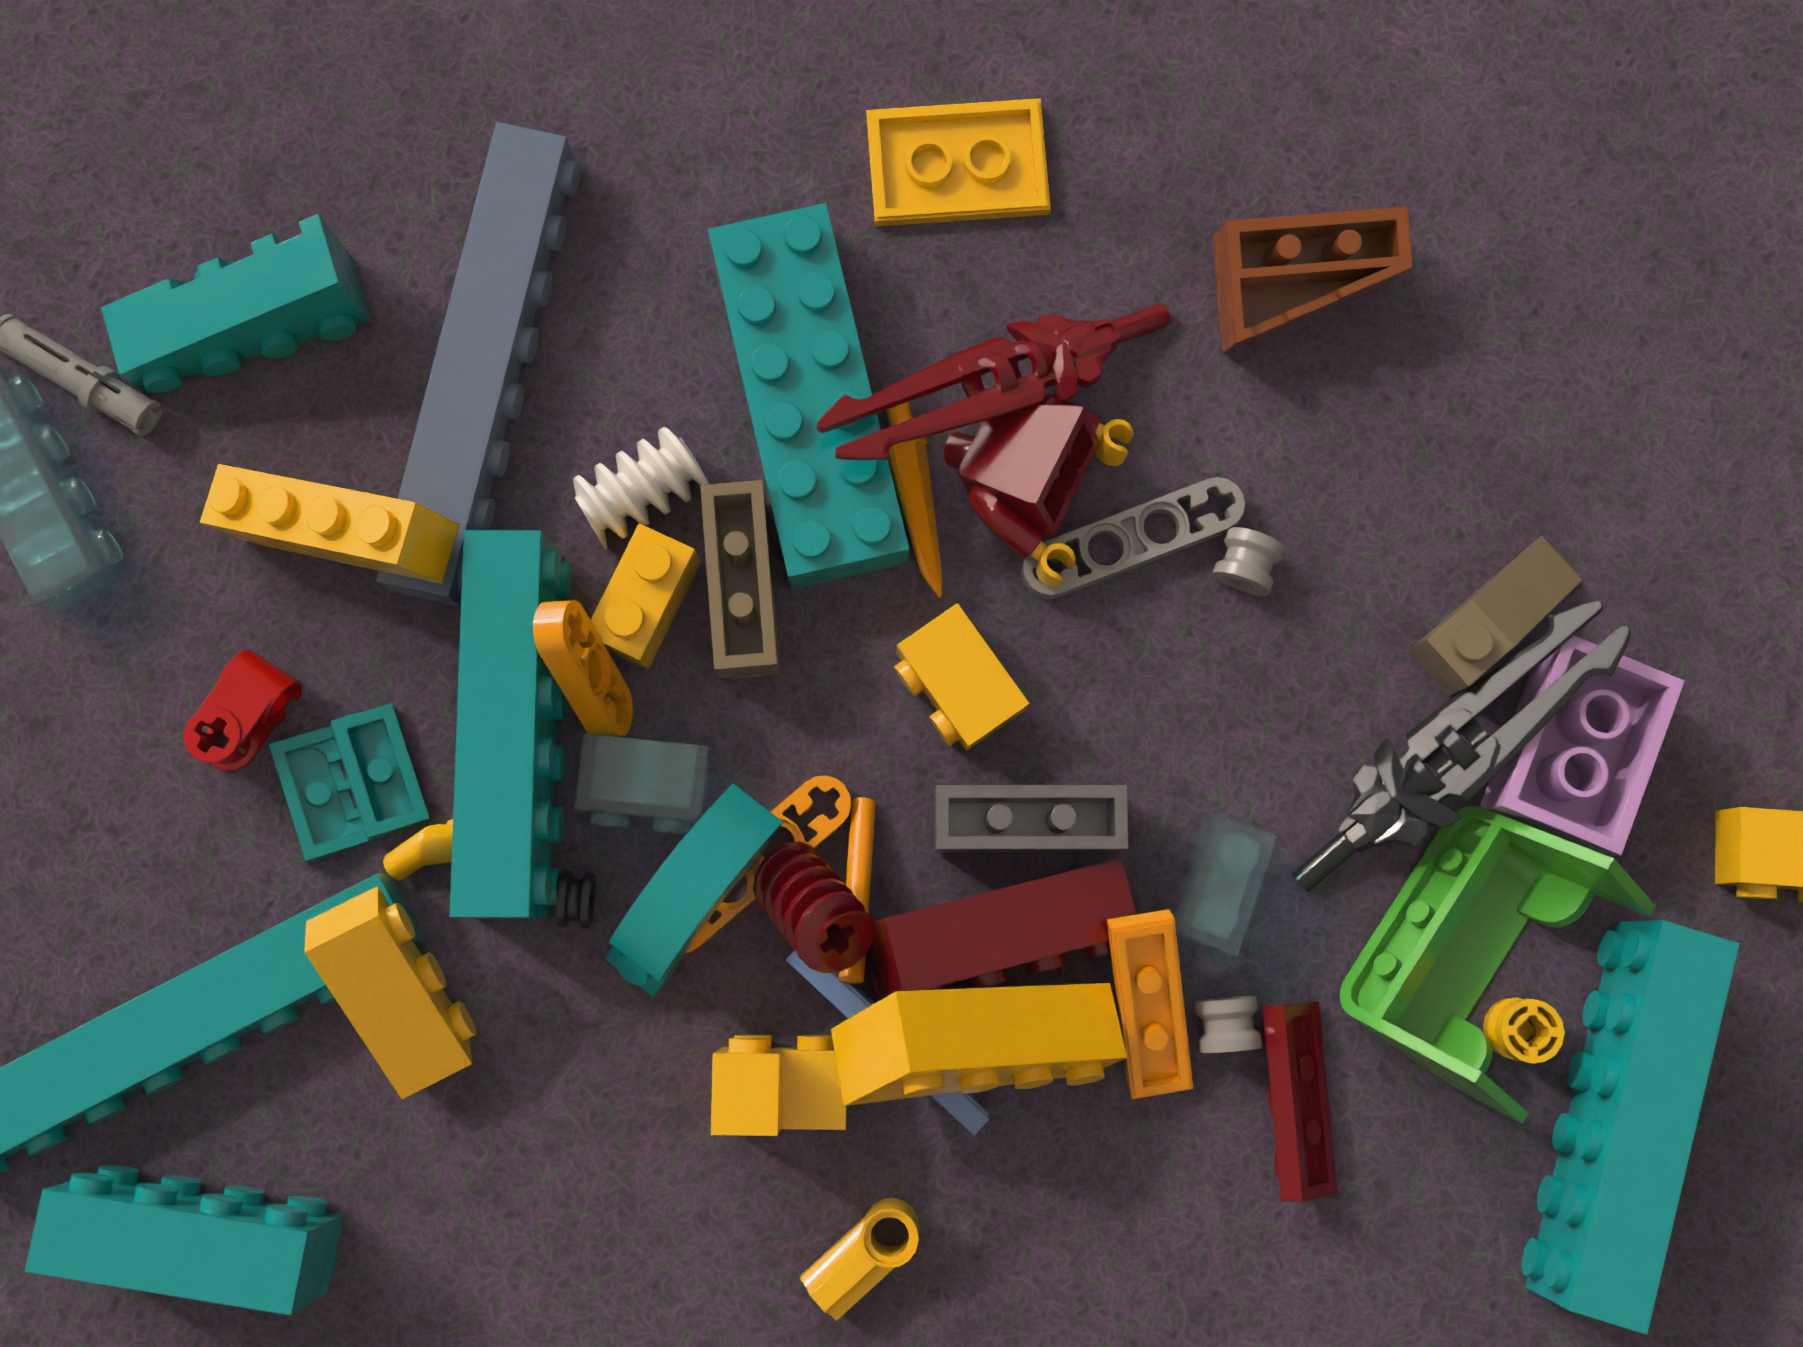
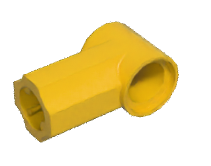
(860, 1260)

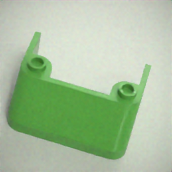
(1455, 930)

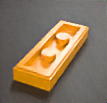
(1150, 1003)

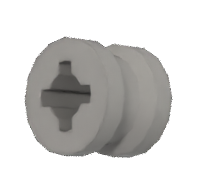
(1249, 561)
(1228, 1024)

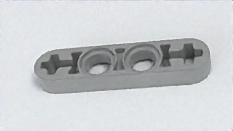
(1134, 543)

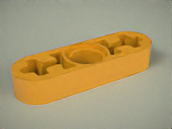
(583, 668)

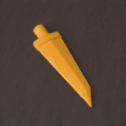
(913, 484)

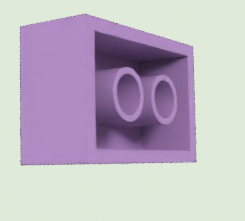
(1593, 757)

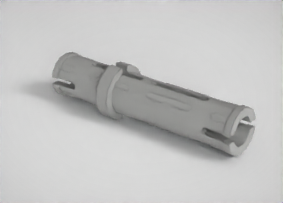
(95, 387)

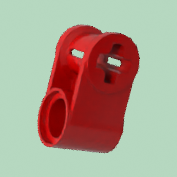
(244, 706)

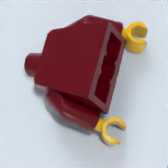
(1028, 470)

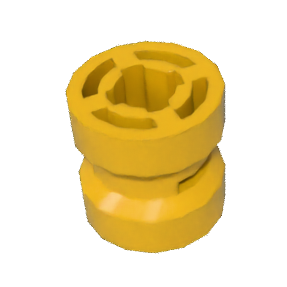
(1509, 1029)

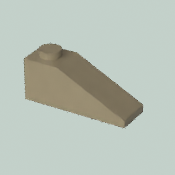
(1495, 617)

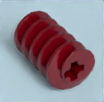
(813, 908)

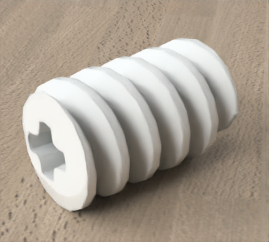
(638, 485)

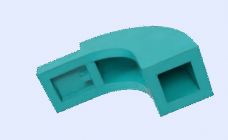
(690, 888)

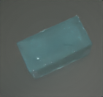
(643, 781)
(1222, 884)

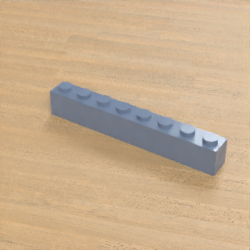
(487, 340)

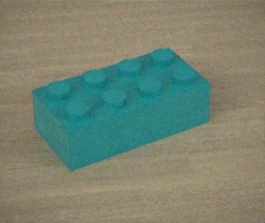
(186, 1240)

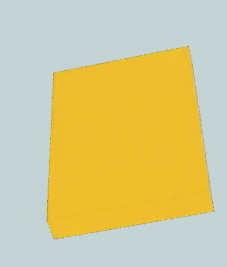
(958, 162)

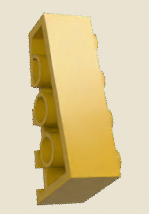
(977, 1041)

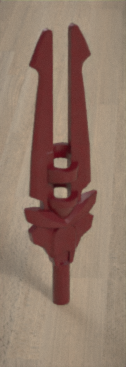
(1060, 354)

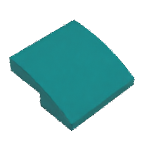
(376, 773)

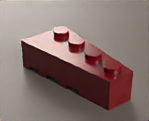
(999, 930)

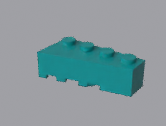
(238, 310)

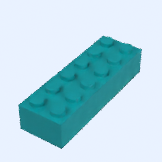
(795, 362)
(506, 731)
(1629, 1121)

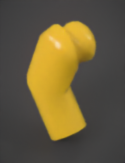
(424, 848)

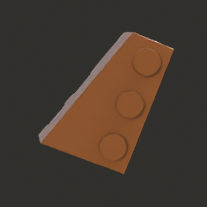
(1302, 264)

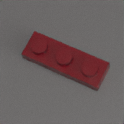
(1299, 1101)

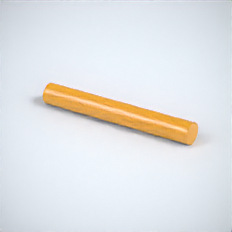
(859, 868)

